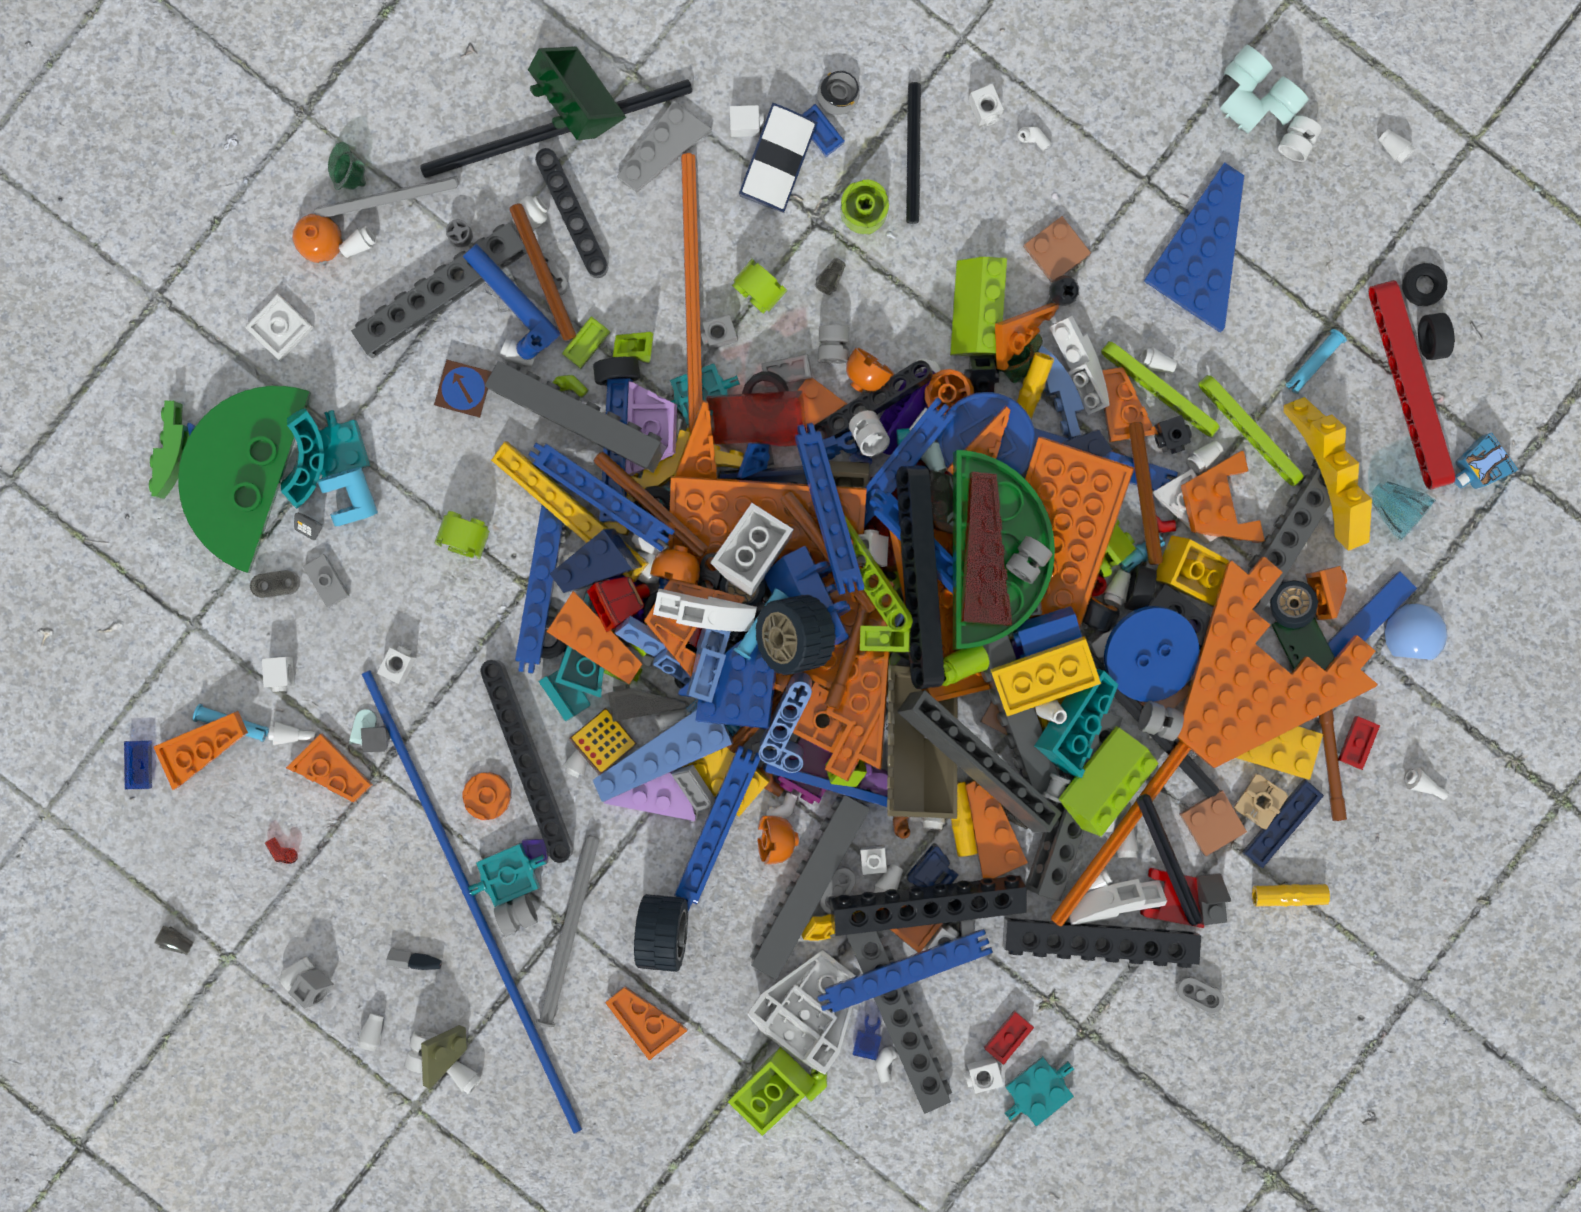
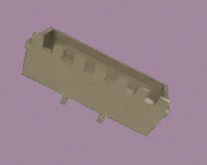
(919, 774)

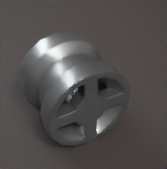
(456, 228)

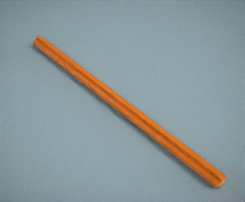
(692, 300)
(1118, 836)

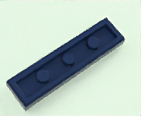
(1291, 815)

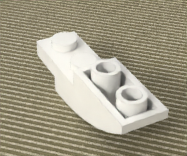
(1084, 364)
(704, 613)
(1117, 898)

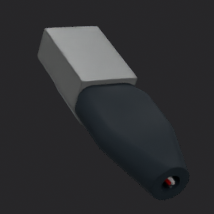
(407, 960)

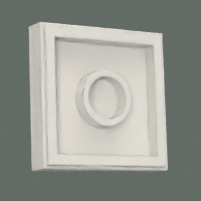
(279, 327)

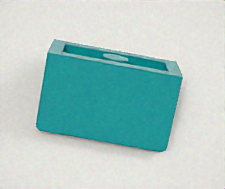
(566, 699)

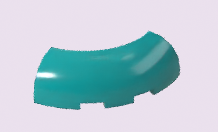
(310, 460)

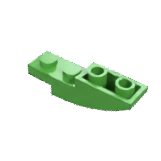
(166, 460)

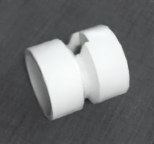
(1299, 139)
(869, 433)
(414, 1057)

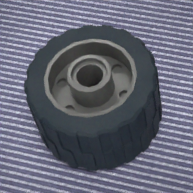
(661, 932)

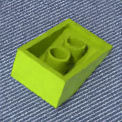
(771, 1091)

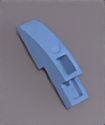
(1067, 397)
(644, 638)

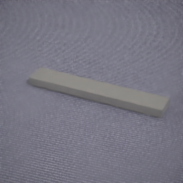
(387, 197)

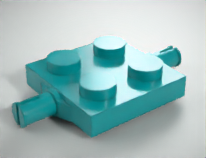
(711, 386)
(342, 446)
(507, 875)
(1039, 1091)

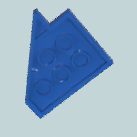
(741, 694)

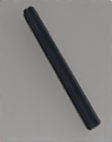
(913, 153)
(1169, 859)

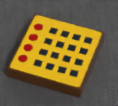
(602, 741)

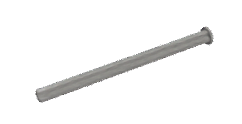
(568, 932)

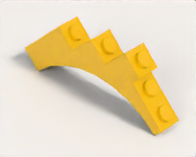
(667, 469)
(1339, 469)

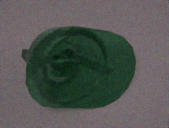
(345, 168)
(1021, 363)

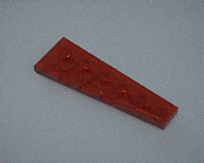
(985, 574)

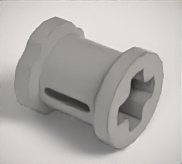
(1056, 787)

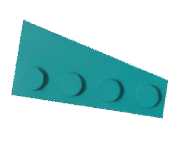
(579, 671)
(1071, 742)

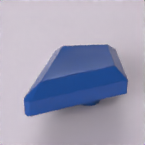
(754, 460)

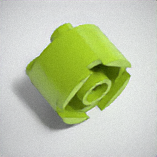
(858, 195)
(760, 285)
(462, 536)

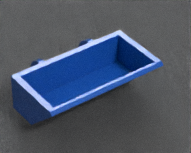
(799, 575)

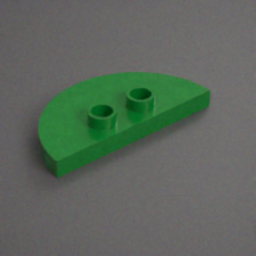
(236, 468)
(1021, 516)

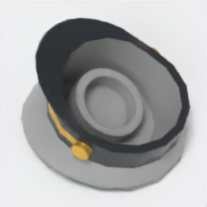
(838, 92)

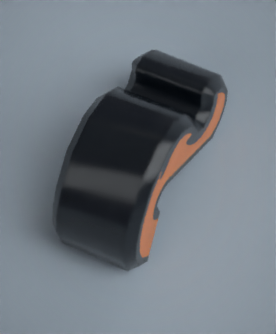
(1100, 616)

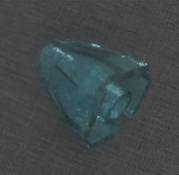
(1400, 507)

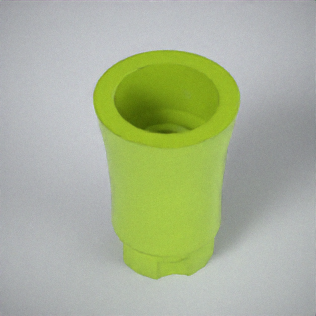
(964, 663)

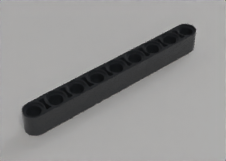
(920, 576)
(526, 773)

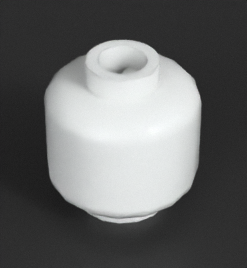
(535, 210)

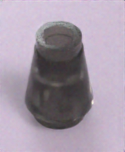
(830, 277)
(173, 940)

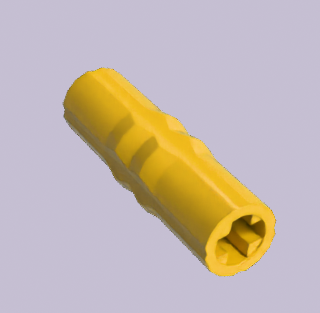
(1035, 382)
(963, 825)
(1290, 895)

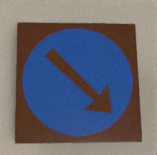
(462, 388)

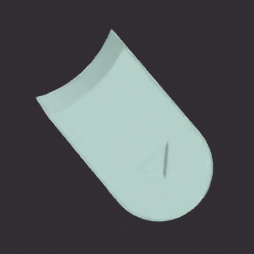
(363, 719)

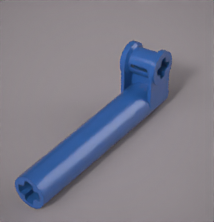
(541, 331)

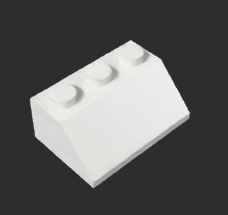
(751, 549)

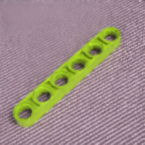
(1160, 389)
(1250, 430)
(883, 587)

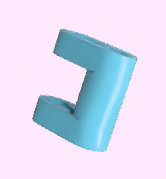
(359, 494)

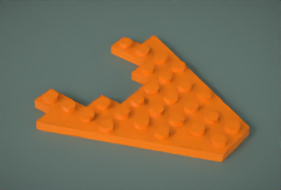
(1242, 692)
(865, 693)

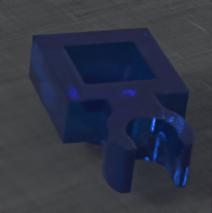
(866, 1041)

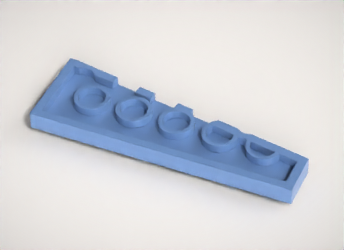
(665, 753)

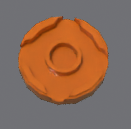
(486, 796)

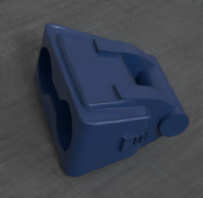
(930, 868)

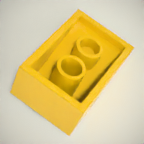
(1191, 569)

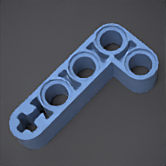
(789, 720)

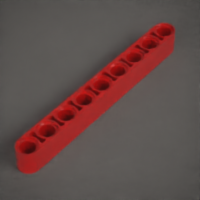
(1411, 385)

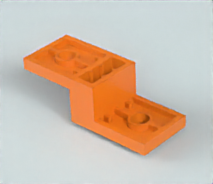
(806, 727)

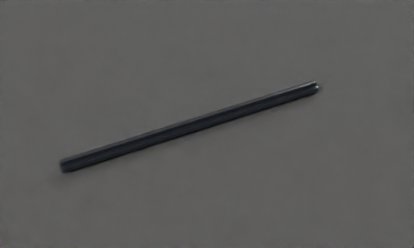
(546, 131)
(1189, 767)

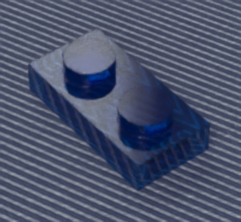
(138, 764)

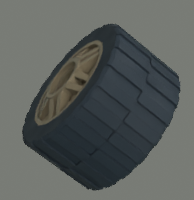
(795, 634)

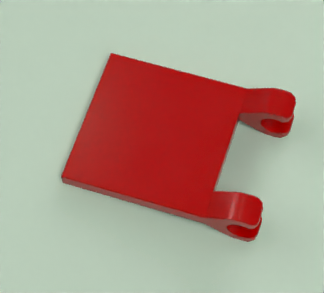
(1172, 910)

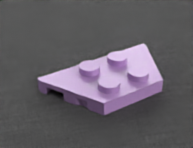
(652, 415)
(657, 796)

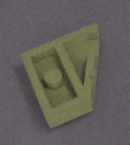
(441, 1053)

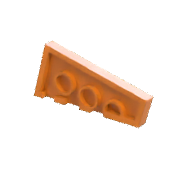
(585, 633)
(194, 750)
(993, 834)

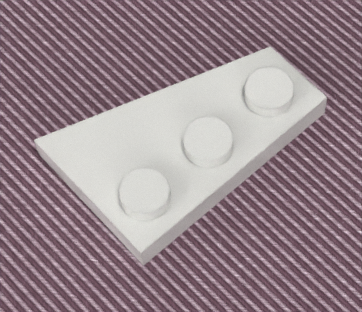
(1172, 498)

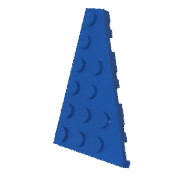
(1200, 256)

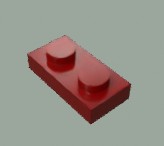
(1358, 742)
(1008, 1037)

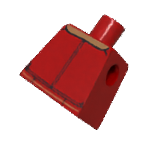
(617, 600)

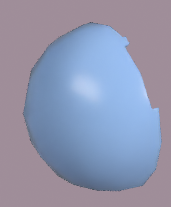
(1416, 632)

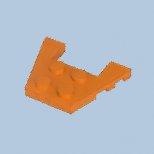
(1211, 504)
(675, 635)

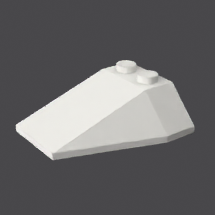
(794, 1016)

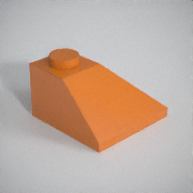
(1330, 590)

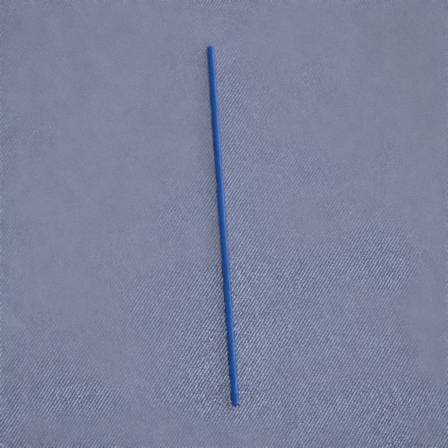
(472, 902)

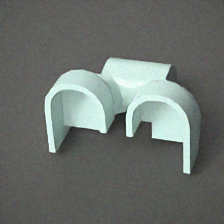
(1244, 107)

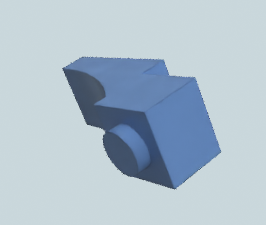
(708, 663)

